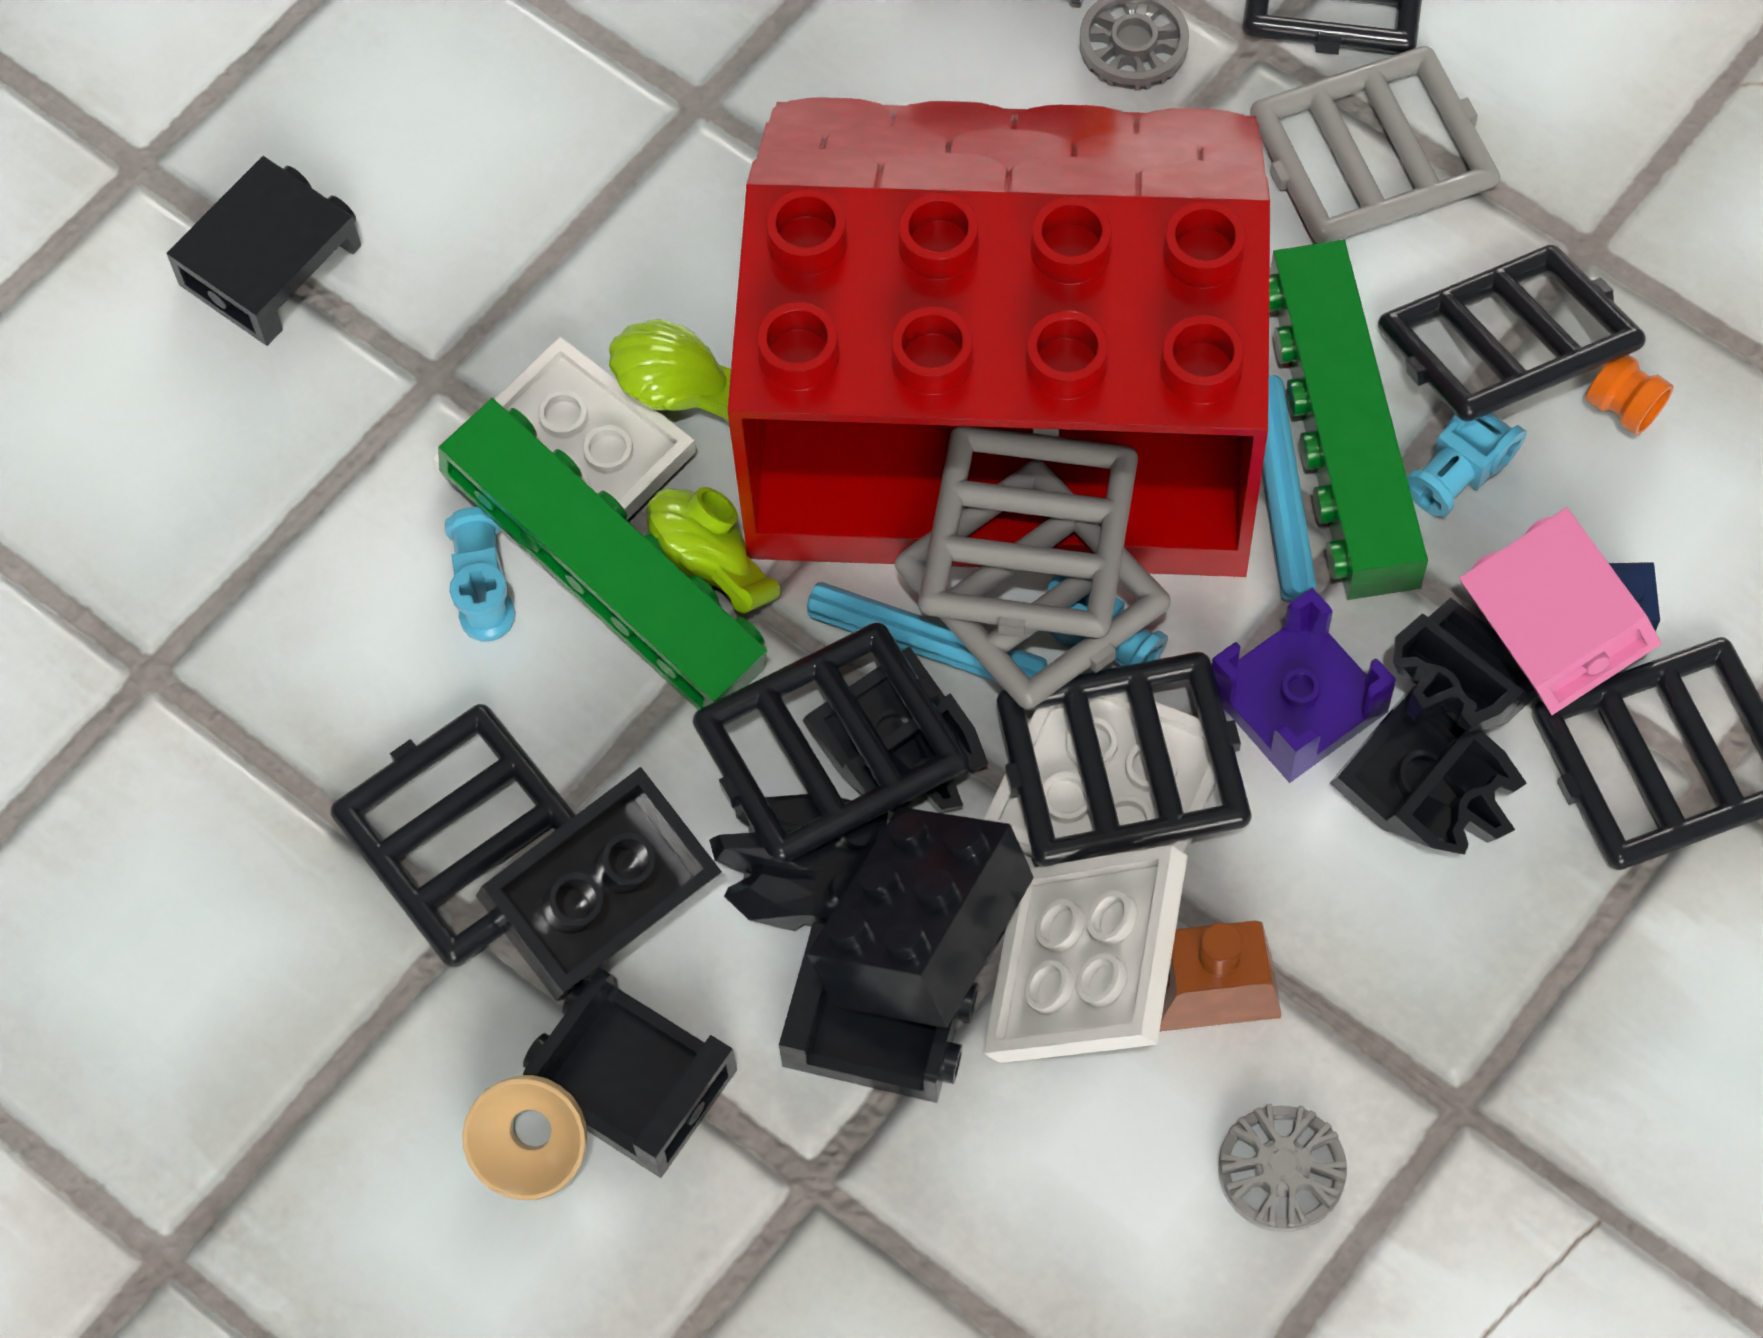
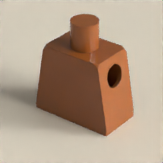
(1220, 977)

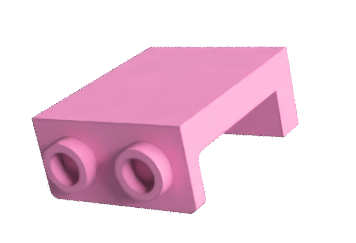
(1560, 610)

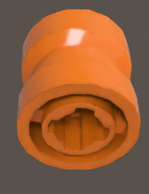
(1629, 393)

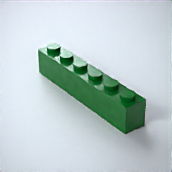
(1345, 422)
(601, 556)

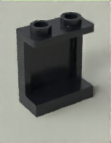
(261, 246)
(865, 1046)
(631, 1071)

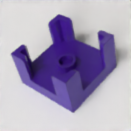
(1301, 689)

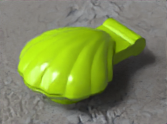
(669, 368)
(704, 540)

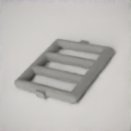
(1374, 209)
(1102, 567)
(992, 647)

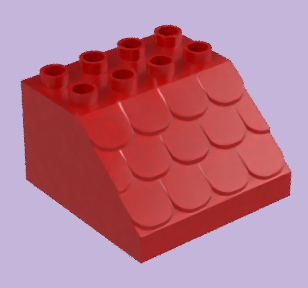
(1006, 281)

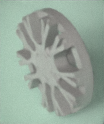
(1133, 41)
(1282, 1167)

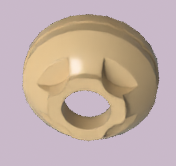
(505, 1161)

